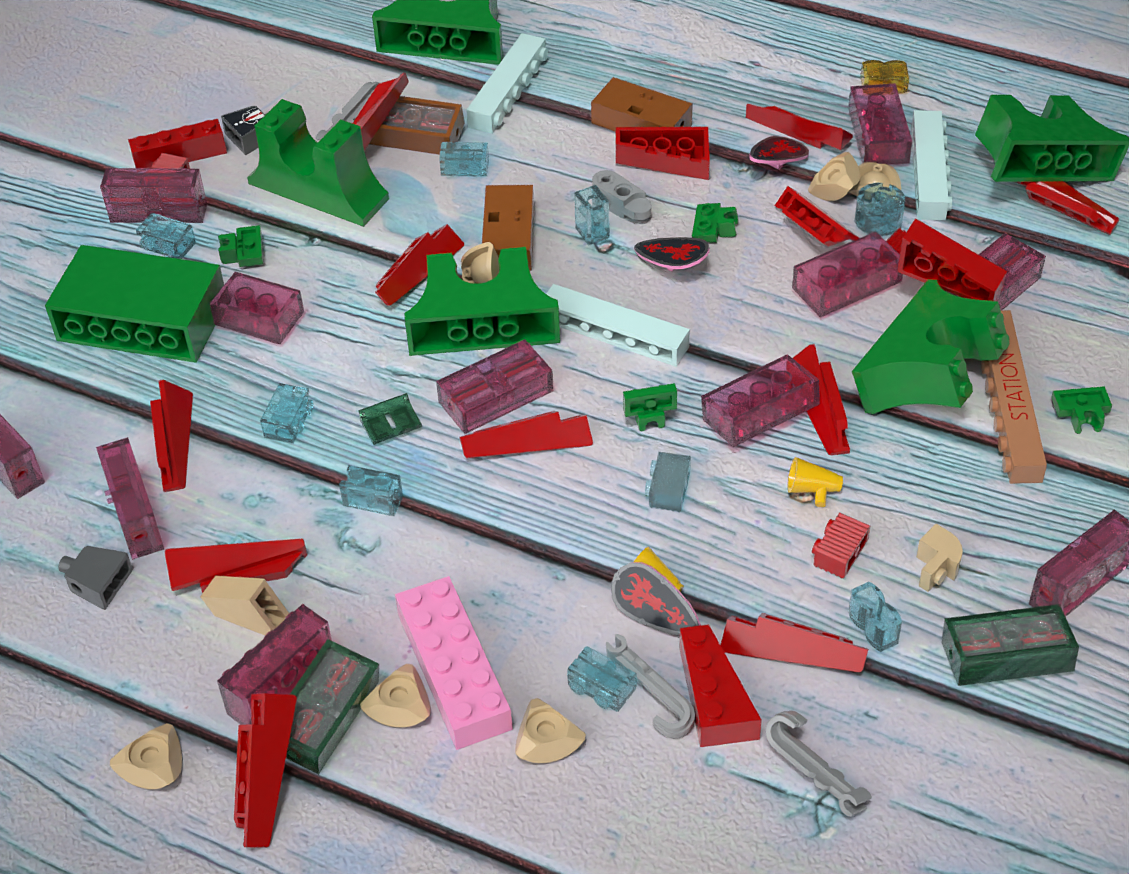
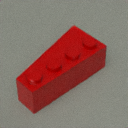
(665, 149)
(957, 269)
(717, 695)

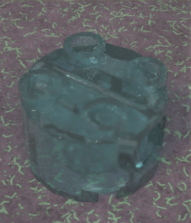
(879, 209)

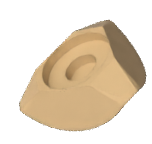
(876, 173)
(835, 178)
(480, 264)
(398, 699)
(546, 734)
(151, 759)

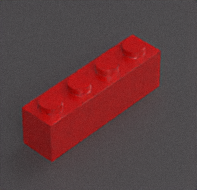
(188, 141)

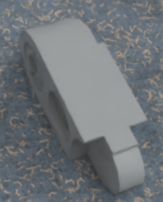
(623, 196)

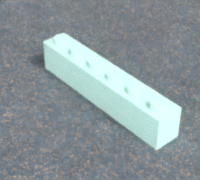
(506, 83)
(930, 165)
(620, 326)

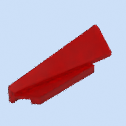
(379, 106)
(813, 218)
(412, 264)
(829, 416)
(528, 435)
(261, 765)

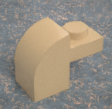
(942, 557)

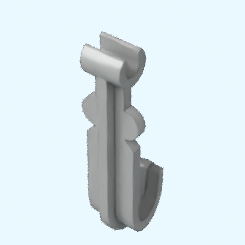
(352, 108)
(658, 687)
(811, 764)

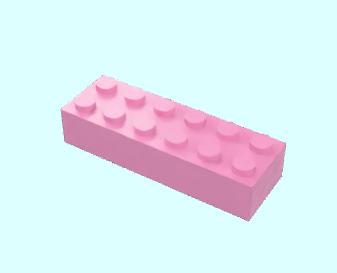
(453, 663)

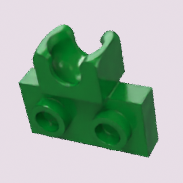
(714, 220)
(242, 249)
(649, 404)
(1083, 406)

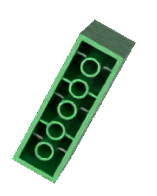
(135, 303)

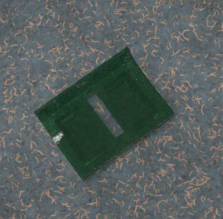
(400, 412)

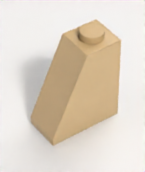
(245, 603)

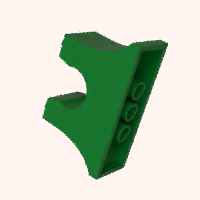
(440, 30)
(1052, 147)
(319, 174)
(480, 315)
(925, 351)

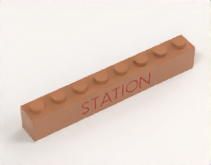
(1014, 413)

